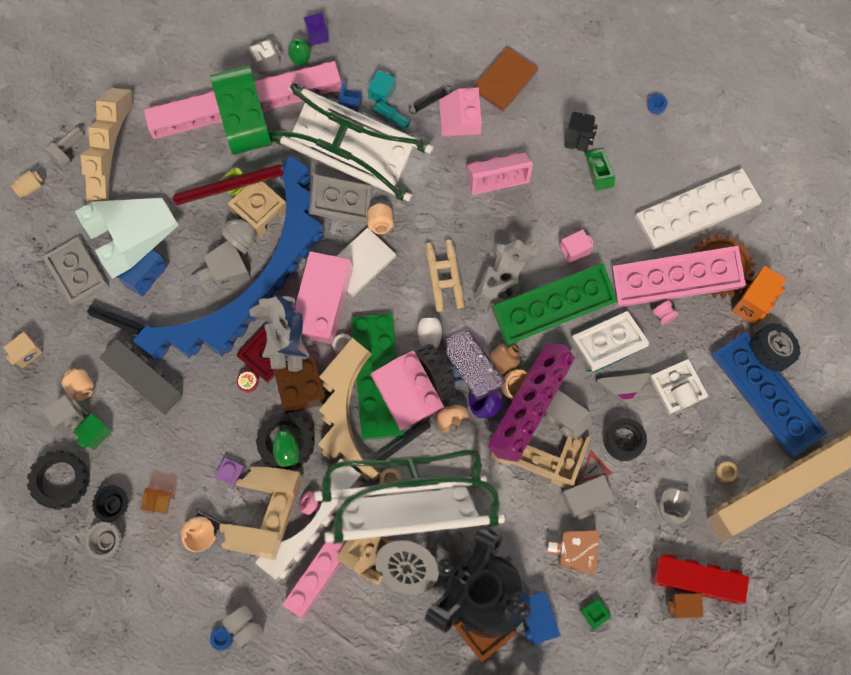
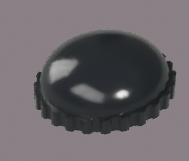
(110, 503)

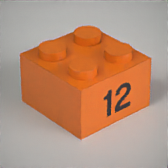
(760, 295)

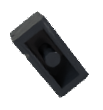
(580, 131)

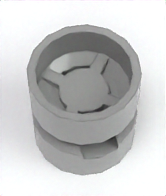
(243, 627)

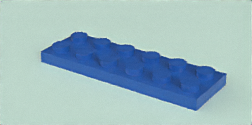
(769, 396)

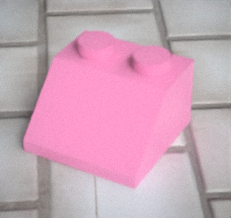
(461, 113)

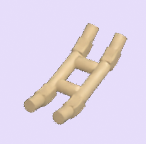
(438, 285)

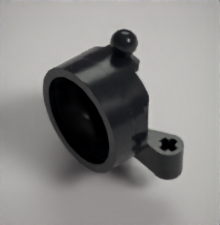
(489, 619)

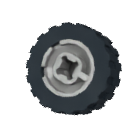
(775, 347)

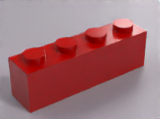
(699, 579)

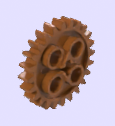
(719, 243)

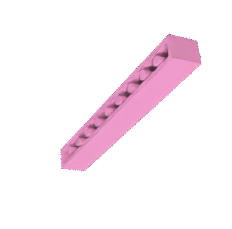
(272, 93)

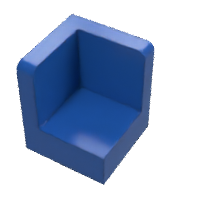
(350, 98)

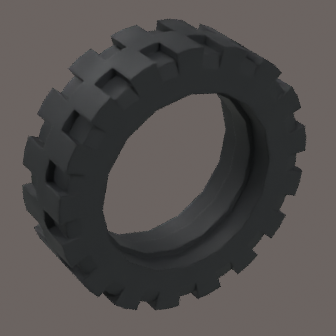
(437, 371)
(279, 420)
(38, 470)

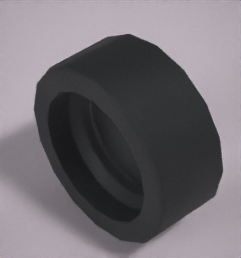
(636, 428)

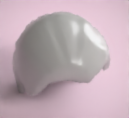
(675, 506)

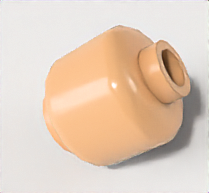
(380, 218)
(77, 384)

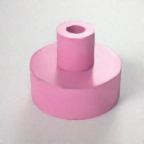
(308, 504)

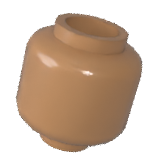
(505, 358)

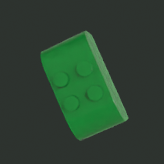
(240, 110)

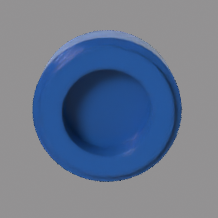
(657, 103)
(221, 639)

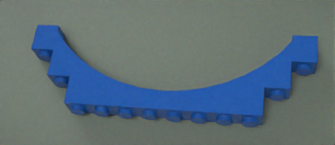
(230, 322)

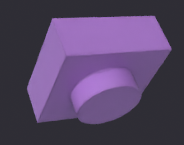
(229, 472)

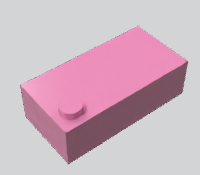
(323, 295)

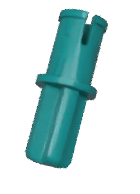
(392, 115)

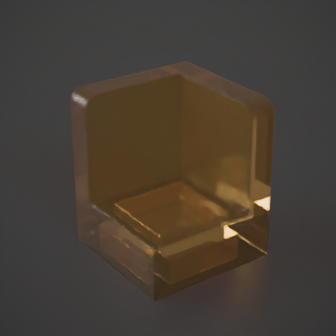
(156, 501)

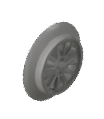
(421, 573)

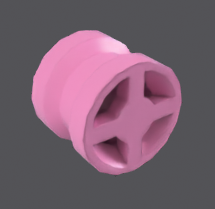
(665, 313)

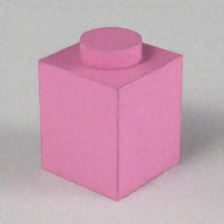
(576, 246)

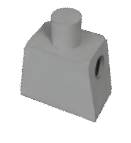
(224, 266)

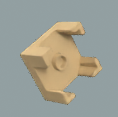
(257, 206)
(361, 556)

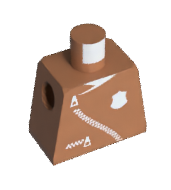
(577, 551)

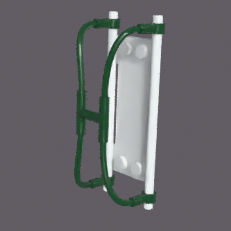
(344, 139)
(409, 512)

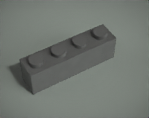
(140, 376)

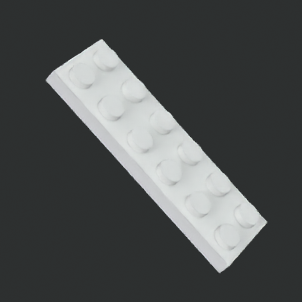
(698, 209)

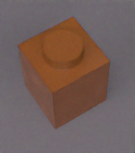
(685, 606)

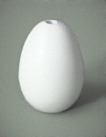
(429, 332)

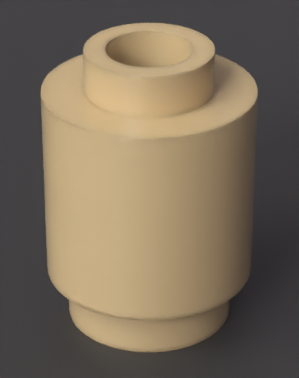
(26, 184)

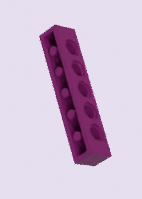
(531, 402)

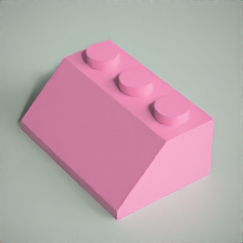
(499, 173)
(407, 390)

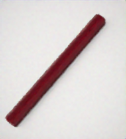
(228, 184)

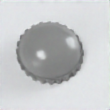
(103, 540)

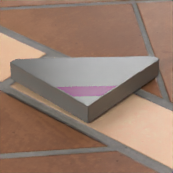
(624, 387)

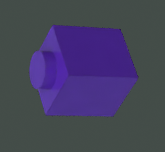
(316, 29)

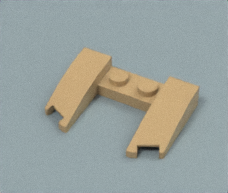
(560, 470)
(265, 541)

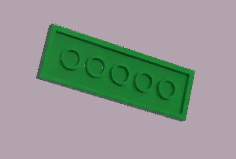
(554, 304)
(378, 337)

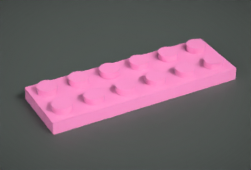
(679, 276)

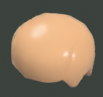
(513, 382)
(451, 415)
(198, 534)

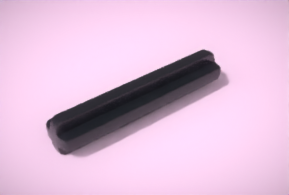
(115, 319)

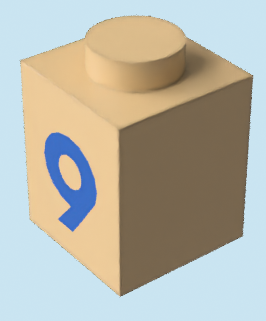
(22, 350)

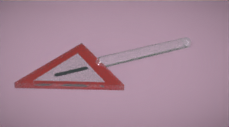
(595, 467)

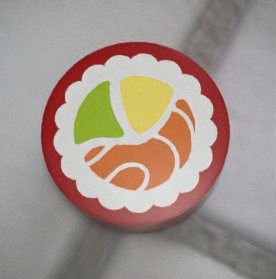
(247, 381)

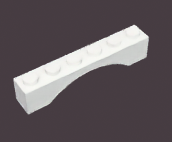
(293, 548)

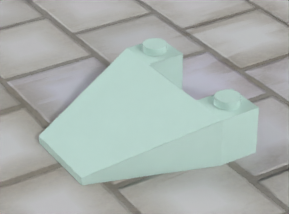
(134, 226)

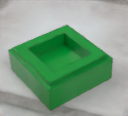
(595, 613)

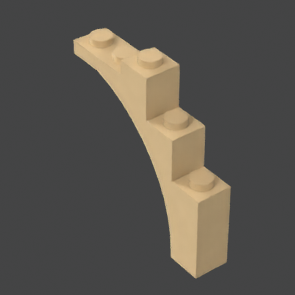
(97, 159)
(341, 377)

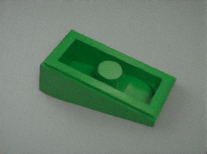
(600, 169)

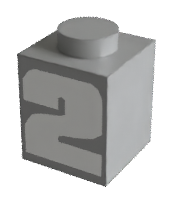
(265, 55)

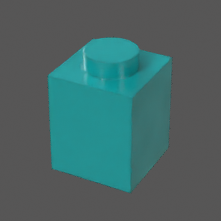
(381, 87)

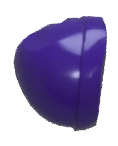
(487, 406)

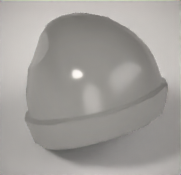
(239, 234)

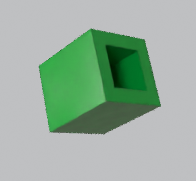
(91, 432)

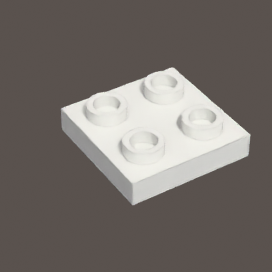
(678, 386)

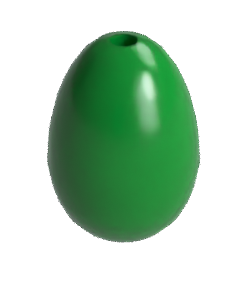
(299, 51)
(285, 449)

